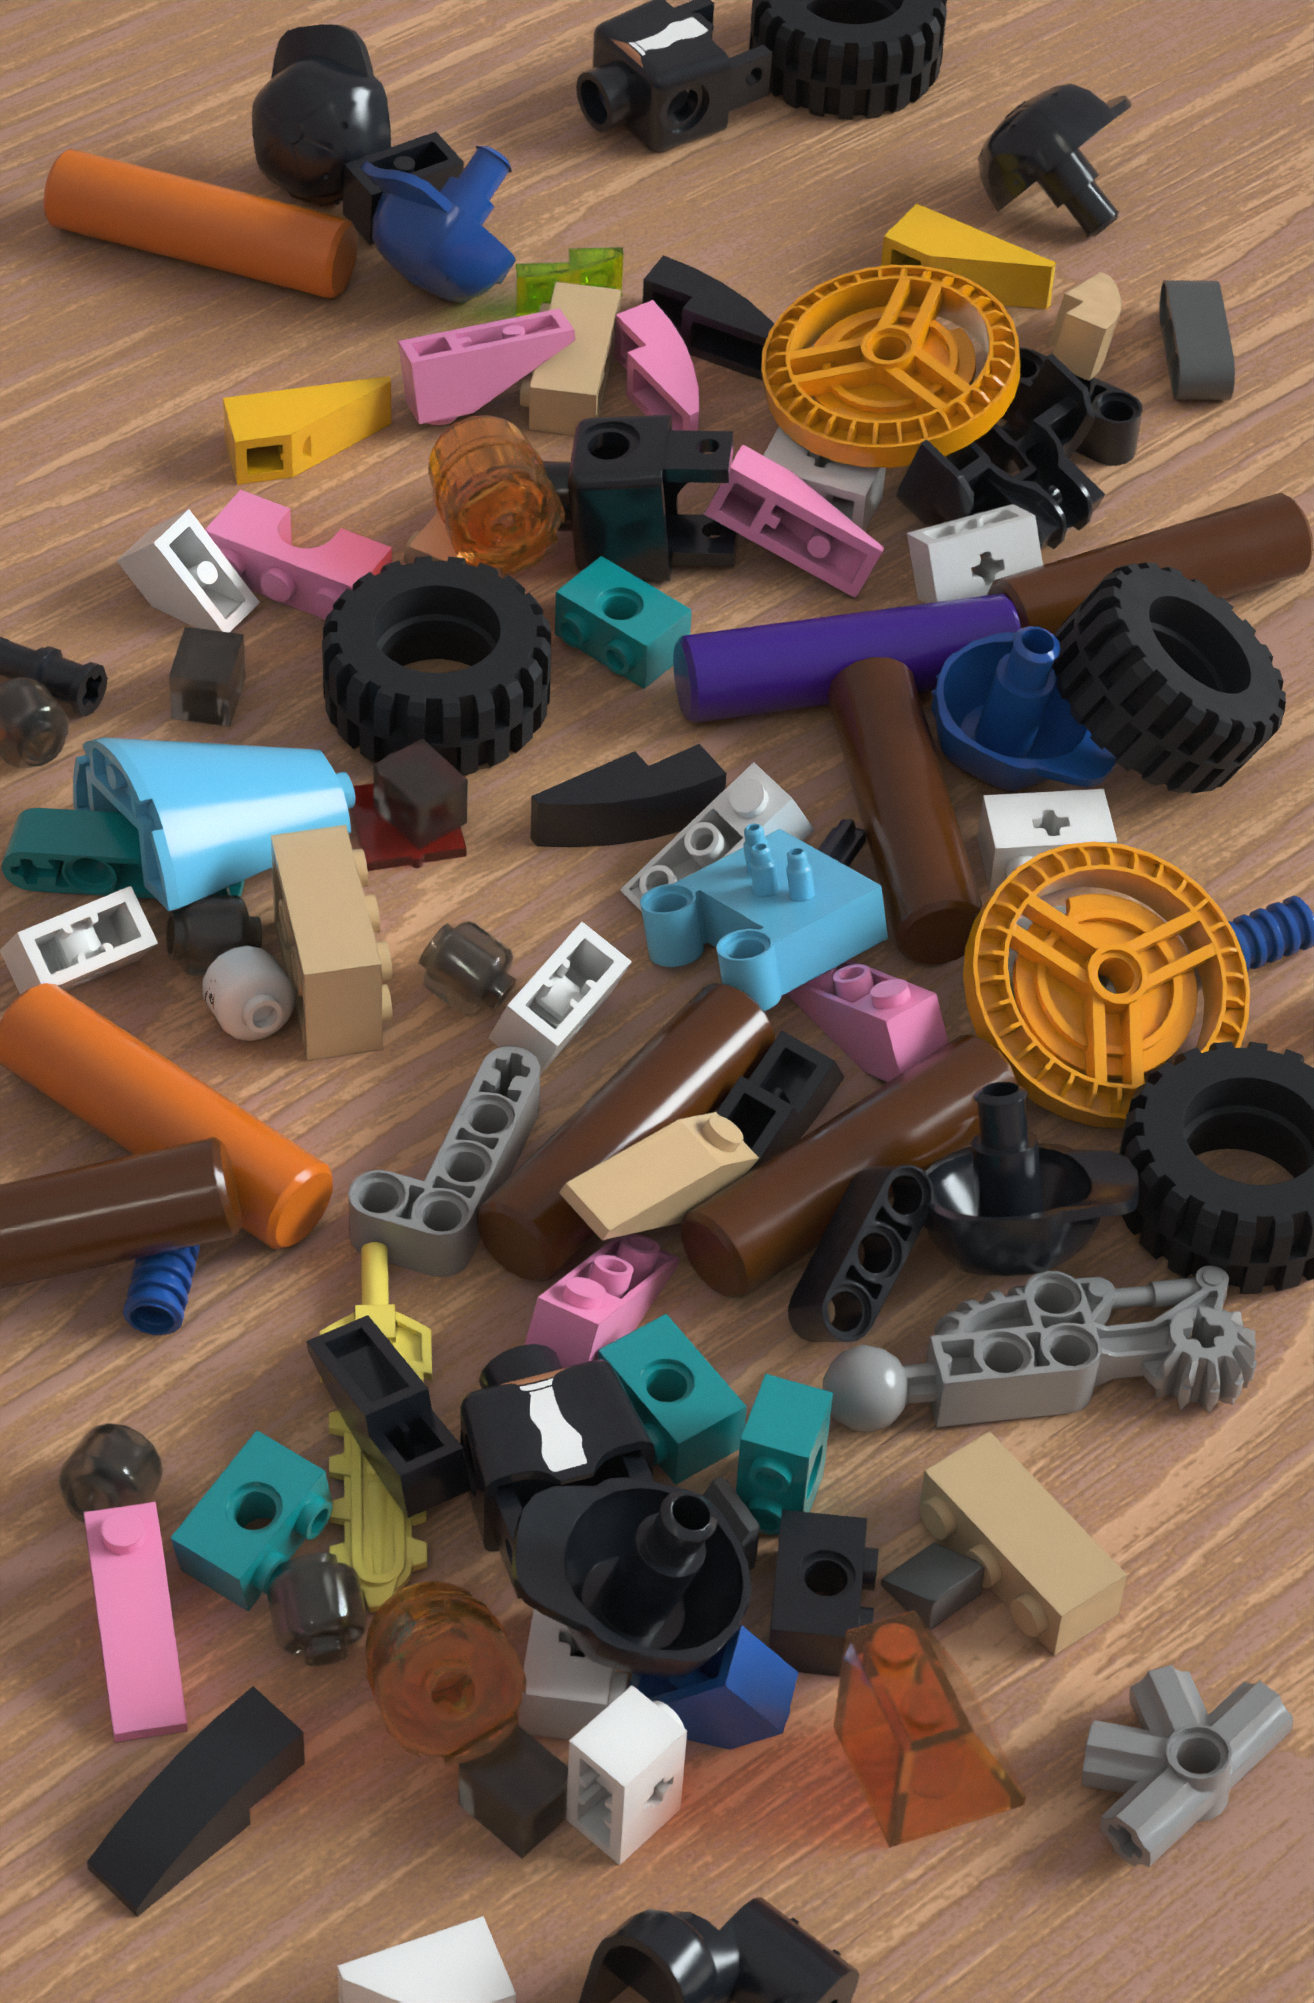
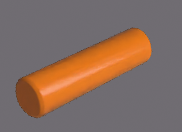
(200, 223)
(155, 1104)

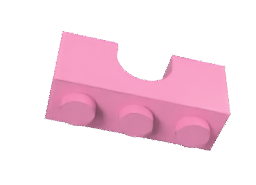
(258, 545)

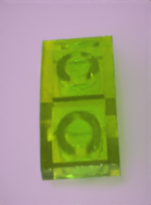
(584, 267)

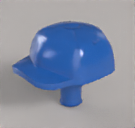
(440, 235)
(1007, 719)

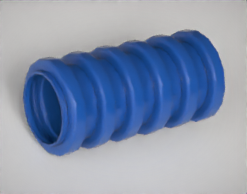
(1274, 931)
(160, 1291)

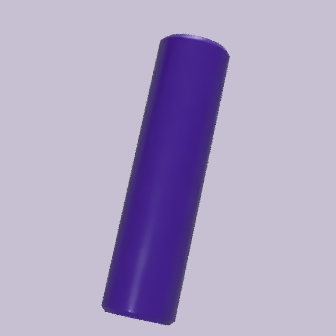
(795, 661)

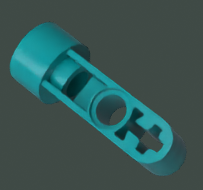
(78, 853)

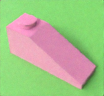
(470, 366)
(793, 522)
(135, 1622)

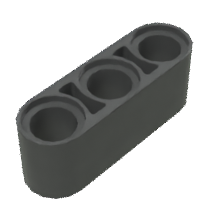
(1196, 340)

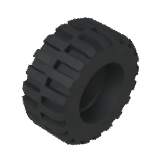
(850, 52)
(437, 614)
(1168, 678)
(1193, 1214)

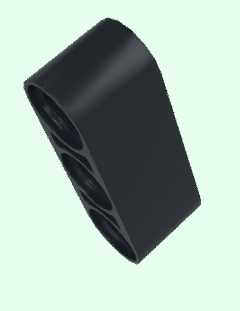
(1116, 413)
(835, 1267)

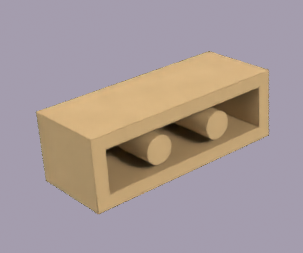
(576, 378)
(1027, 1543)

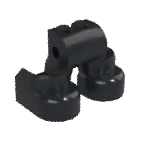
(1036, 442)
(688, 1960)

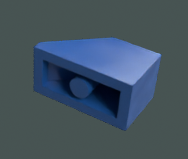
(732, 1697)

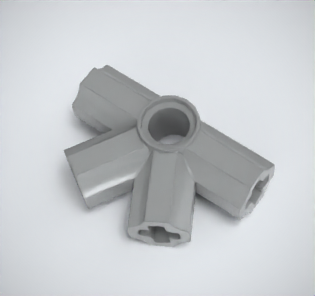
(1177, 1739)

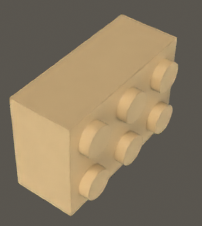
(330, 942)

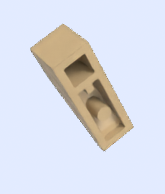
(660, 1176)

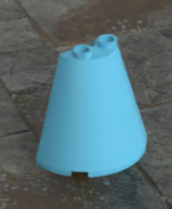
(208, 806)

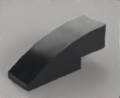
(709, 316)
(627, 800)
(781, 1096)
(390, 1416)
(198, 1801)

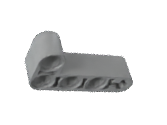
(434, 1221)

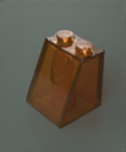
(917, 1733)

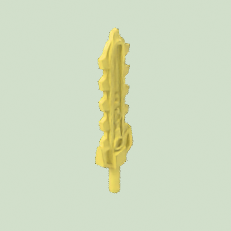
(375, 1527)

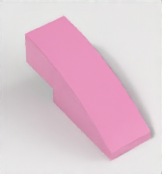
(657, 365)

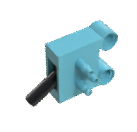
(770, 911)

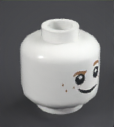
(248, 988)

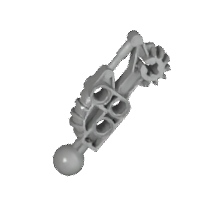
(1049, 1350)

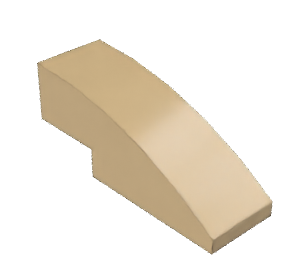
(1086, 325)

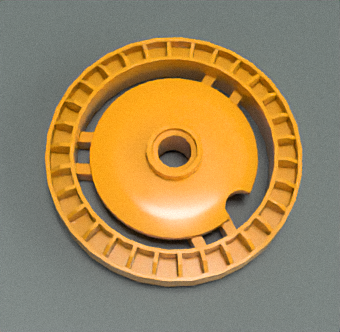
(887, 368)
(1056, 969)

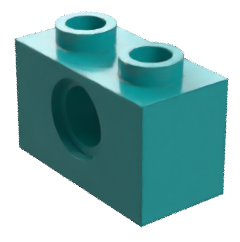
(620, 621)
(701, 1411)
(783, 1450)
(258, 1483)

